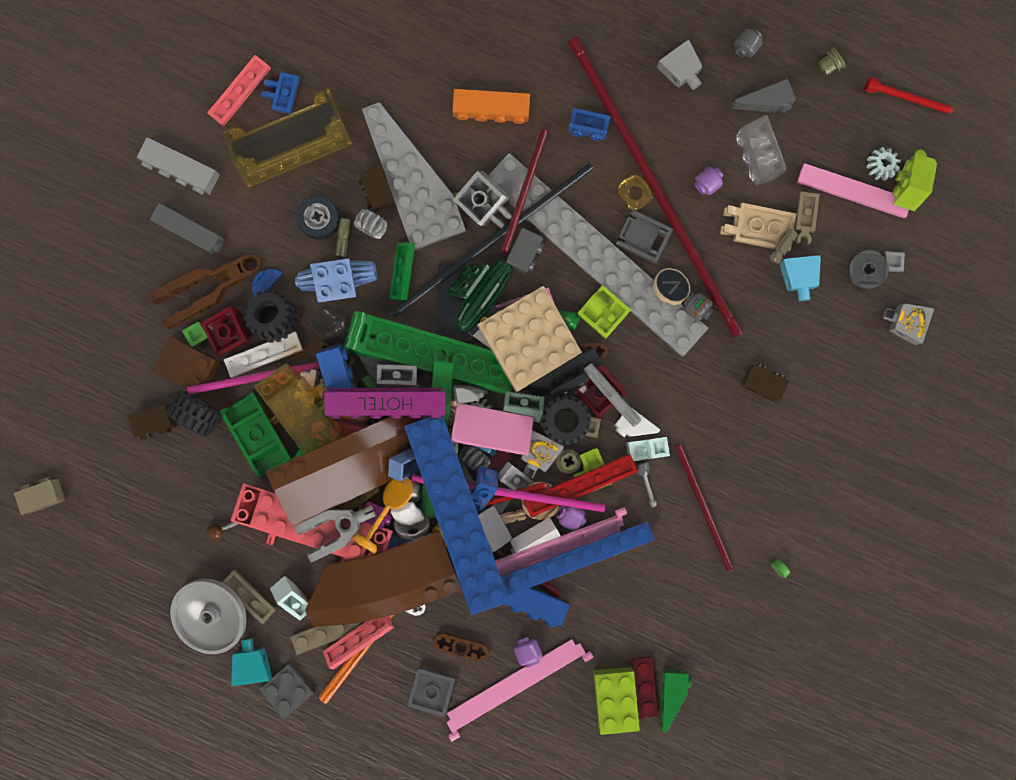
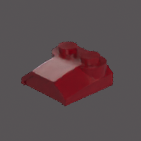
(226, 330)
(594, 397)

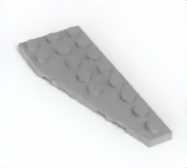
(419, 193)

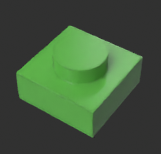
(366, 382)

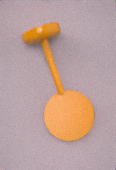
(394, 497)

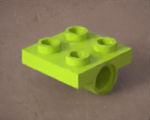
(604, 311)

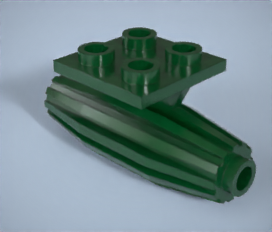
(480, 288)

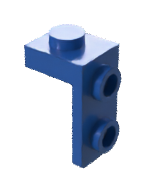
(486, 487)

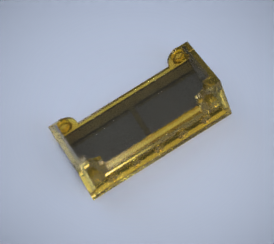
(288, 141)

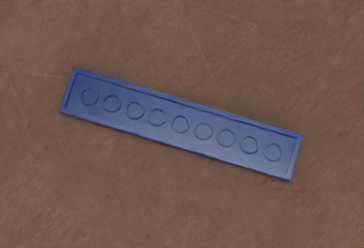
(456, 514)

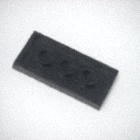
(447, 309)

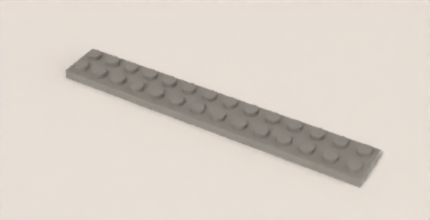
(600, 258)

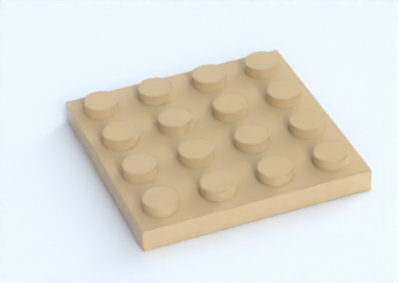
(529, 338)

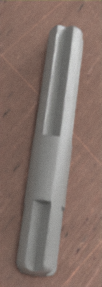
(612, 395)

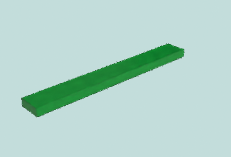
(441, 379)

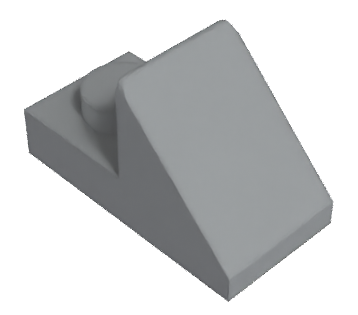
(513, 477)

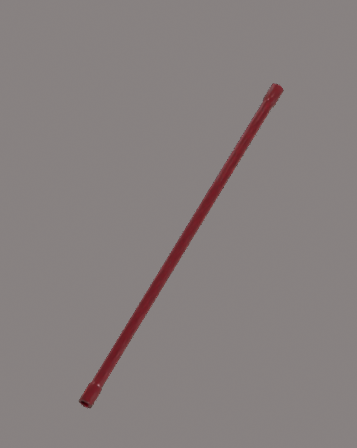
(580, 53)

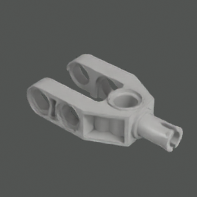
(346, 534)

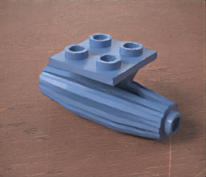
(336, 278)

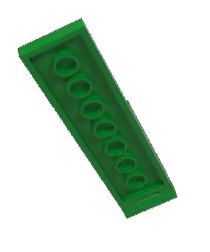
(414, 347)

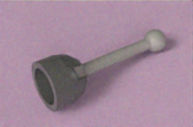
(643, 469)

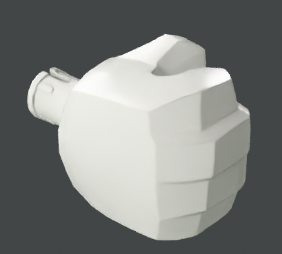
(409, 513)

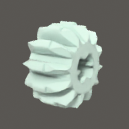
(877, 167)

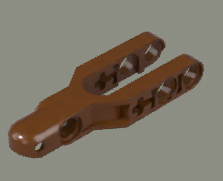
(227, 277)

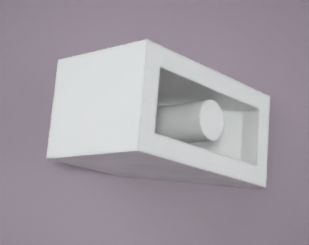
(644, 427)

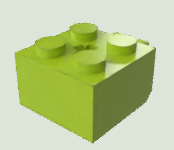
(914, 181)

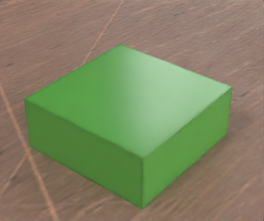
(195, 334)

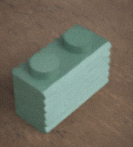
(524, 405)

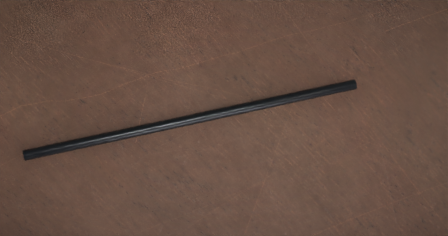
(490, 241)

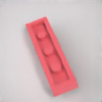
(239, 90)
(356, 641)

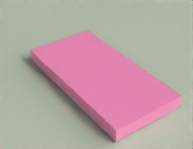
(492, 429)

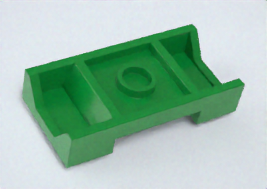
(256, 435)

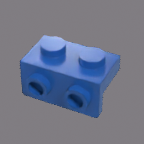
(588, 124)

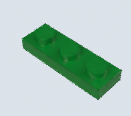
(402, 271)

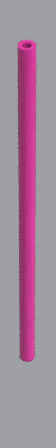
(534, 497)

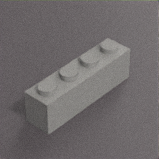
(178, 166)

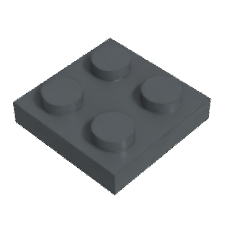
(286, 690)
(431, 691)

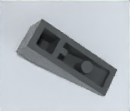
(769, 99)

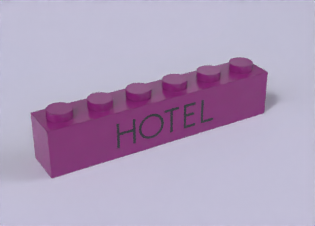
(384, 401)

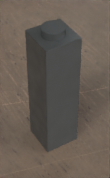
(187, 229)

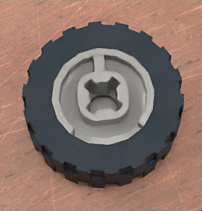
(318, 217)

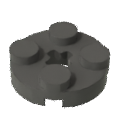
(876, 262)

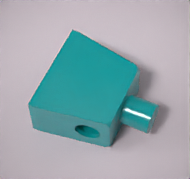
(250, 665)

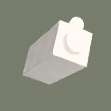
(534, 536)

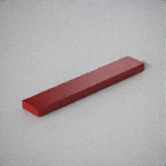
(585, 483)

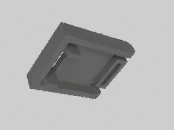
(640, 235)

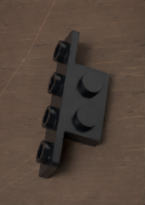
(565, 376)

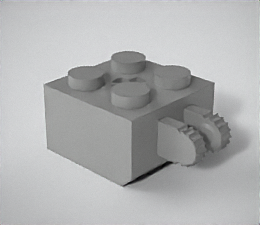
(494, 200)

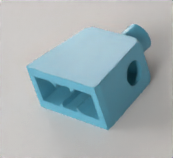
(801, 275)

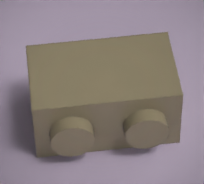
(39, 496)

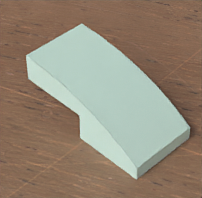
(648, 449)

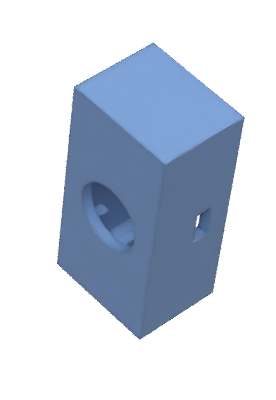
(402, 464)

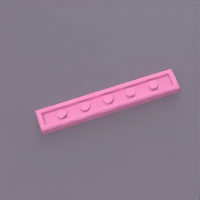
(850, 189)

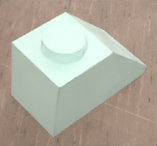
(290, 597)

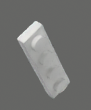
(263, 355)

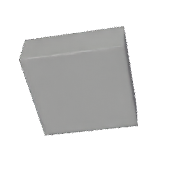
(895, 261)

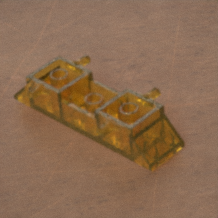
(302, 414)

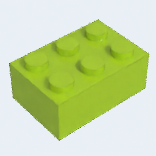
(616, 700)

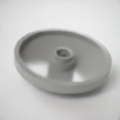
(208, 616)

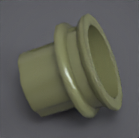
(831, 62)
(562, 465)

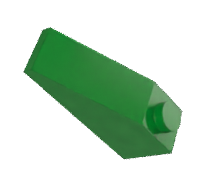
(673, 693)

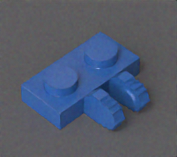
(285, 92)

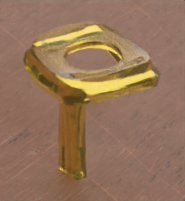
(624, 191)

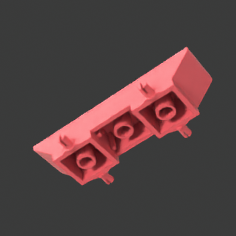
(262, 511)

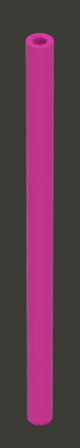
(246, 379)

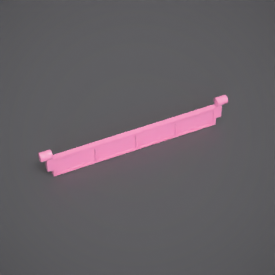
(561, 544)
(513, 685)

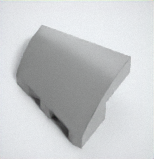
(467, 393)

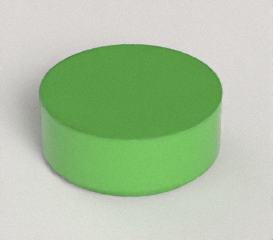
(780, 568)

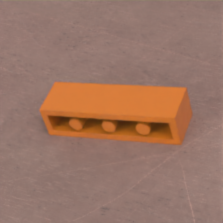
(491, 105)

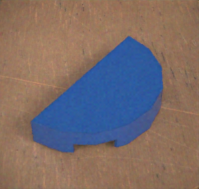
(265, 280)

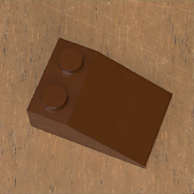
(185, 365)

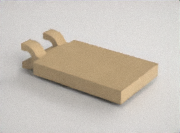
(758, 225)

